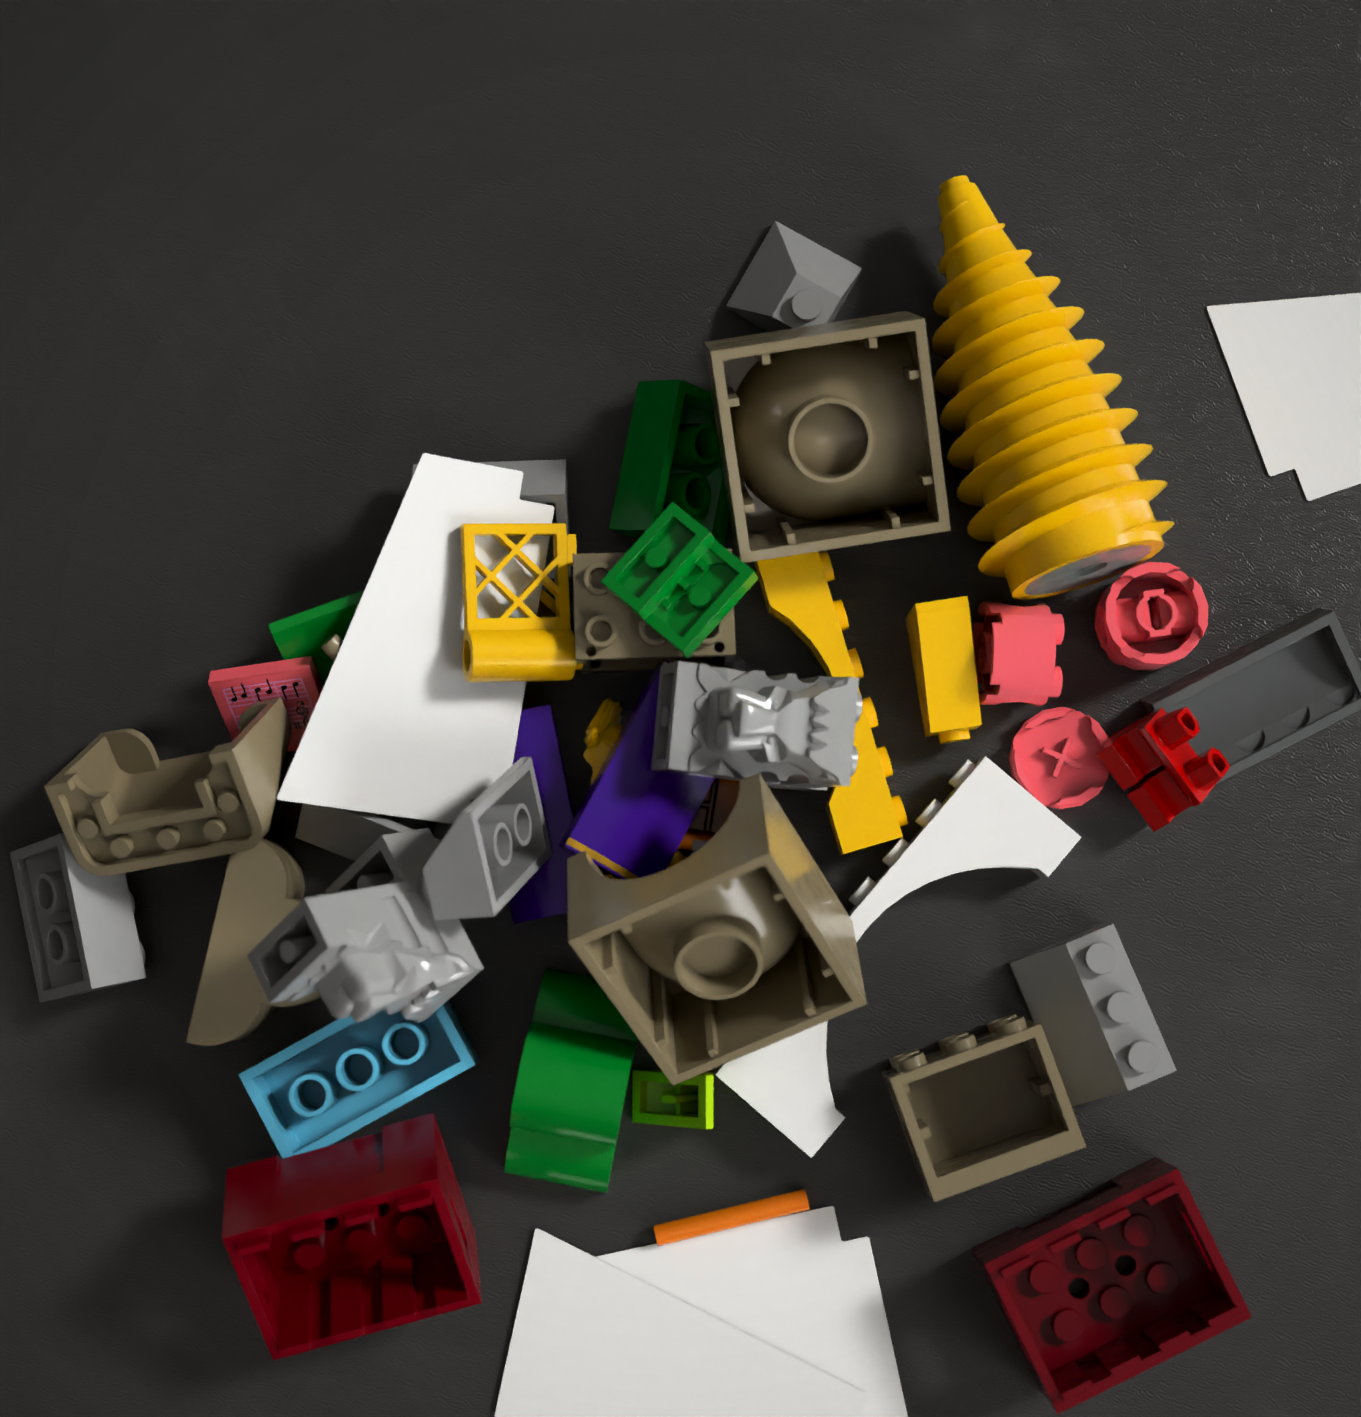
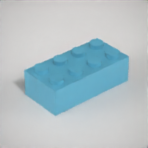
(354, 1075)

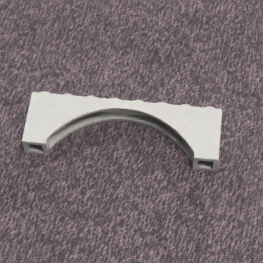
(978, 826)

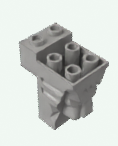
(753, 723)
(370, 940)

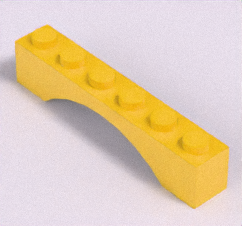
(801, 599)

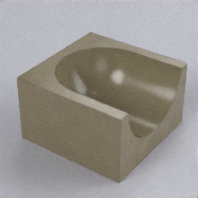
(828, 435)
(721, 945)

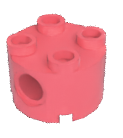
(1151, 616)
(1017, 653)

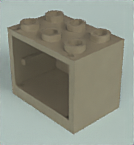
(622, 640)
(982, 1106)

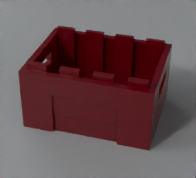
(369, 1267)
(1124, 1321)

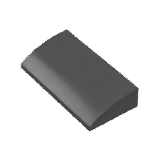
(1269, 691)

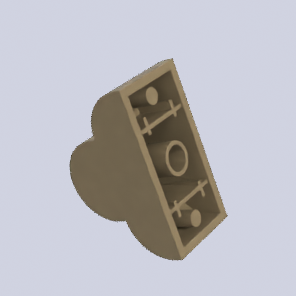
(255, 897)

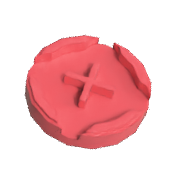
(1058, 759)

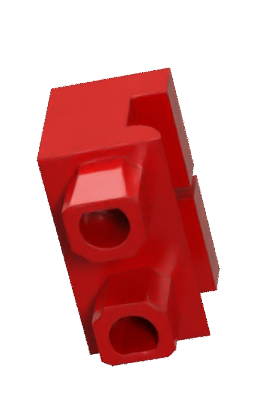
(1162, 765)

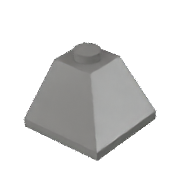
(792, 283)

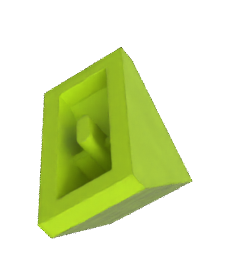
(677, 1105)

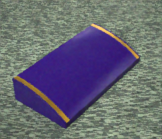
(635, 814)

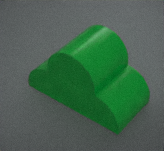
(570, 1085)

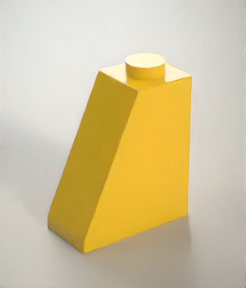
(945, 668)

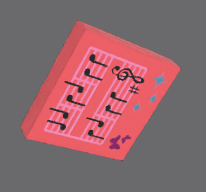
(291, 679)

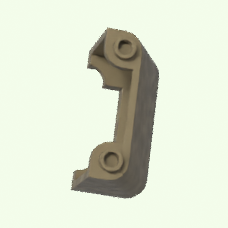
(144, 813)

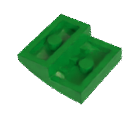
(679, 579)

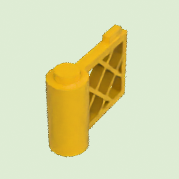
(518, 647)

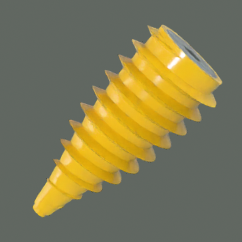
(1032, 417)

